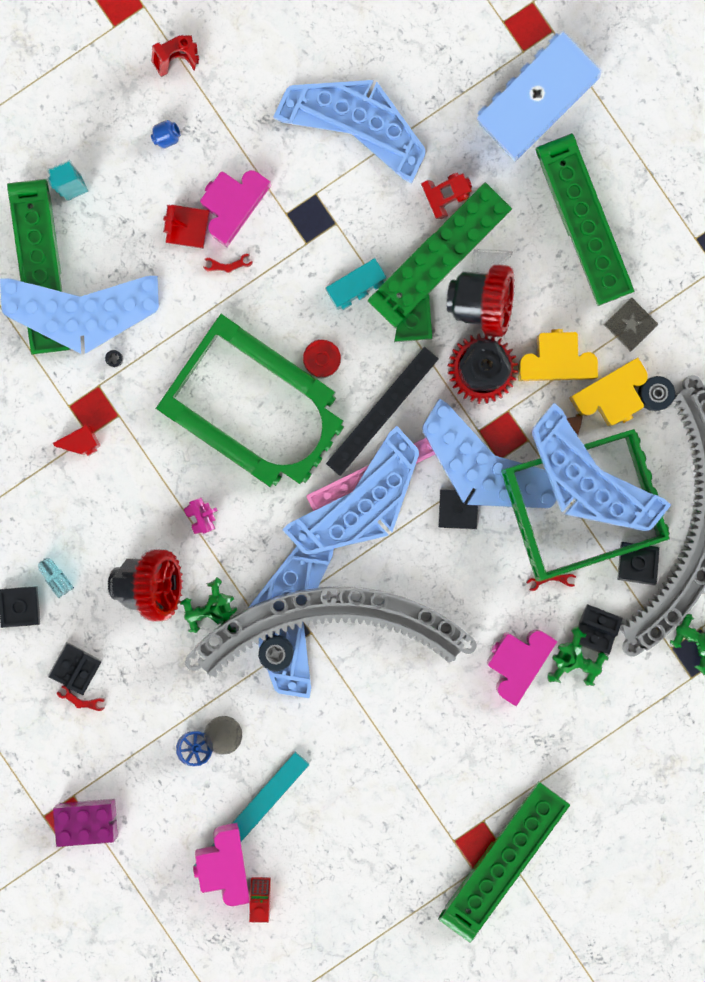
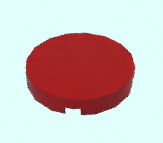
(322, 358)

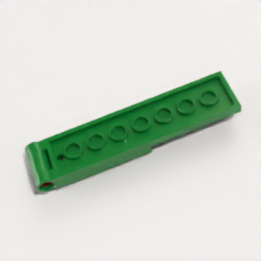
(584, 219)
(36, 247)
(439, 255)
(503, 862)

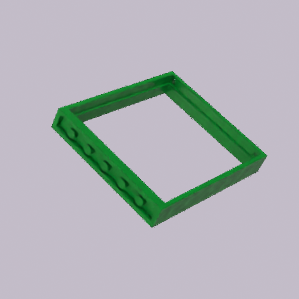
(644, 476)

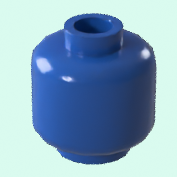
(165, 134)

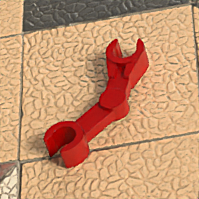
(228, 268)
(561, 578)
(79, 703)

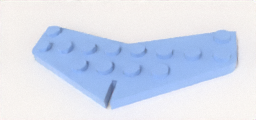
(349, 110)
(69, 316)
(473, 465)
(578, 477)
(357, 514)
(296, 573)

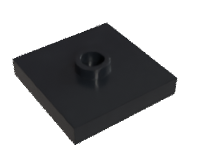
(455, 513)
(639, 565)
(19, 607)

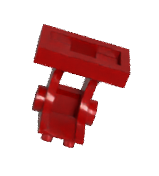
(165, 52)
(461, 188)

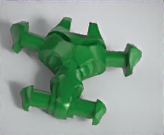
(216, 609)
(691, 634)
(571, 657)

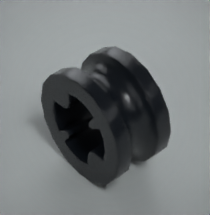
(109, 355)

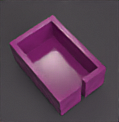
(85, 822)

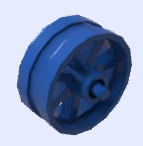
(192, 749)

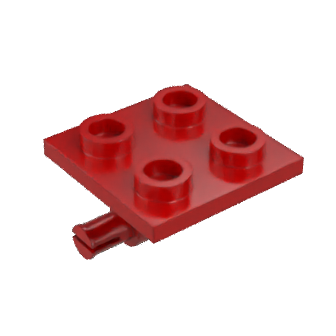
(186, 226)

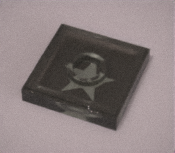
(631, 324)

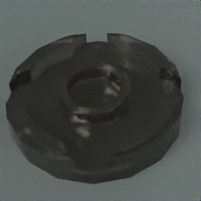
(223, 735)

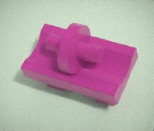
(203, 514)

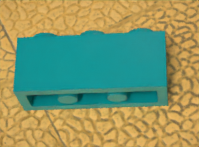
(67, 181)
(356, 284)

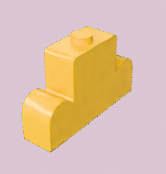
(558, 359)
(613, 394)

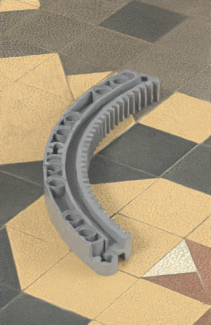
(684, 587)
(264, 619)

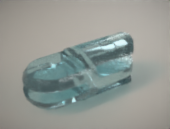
(55, 578)

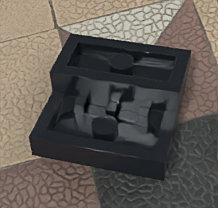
(599, 628)
(74, 668)

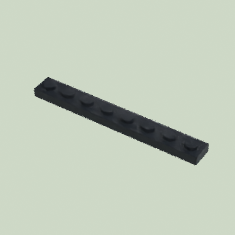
(382, 411)

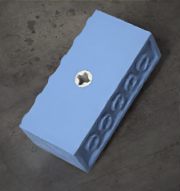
(559, 75)

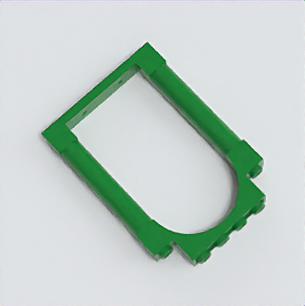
(287, 371)

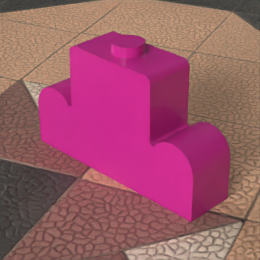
(232, 203)
(519, 662)
(223, 866)

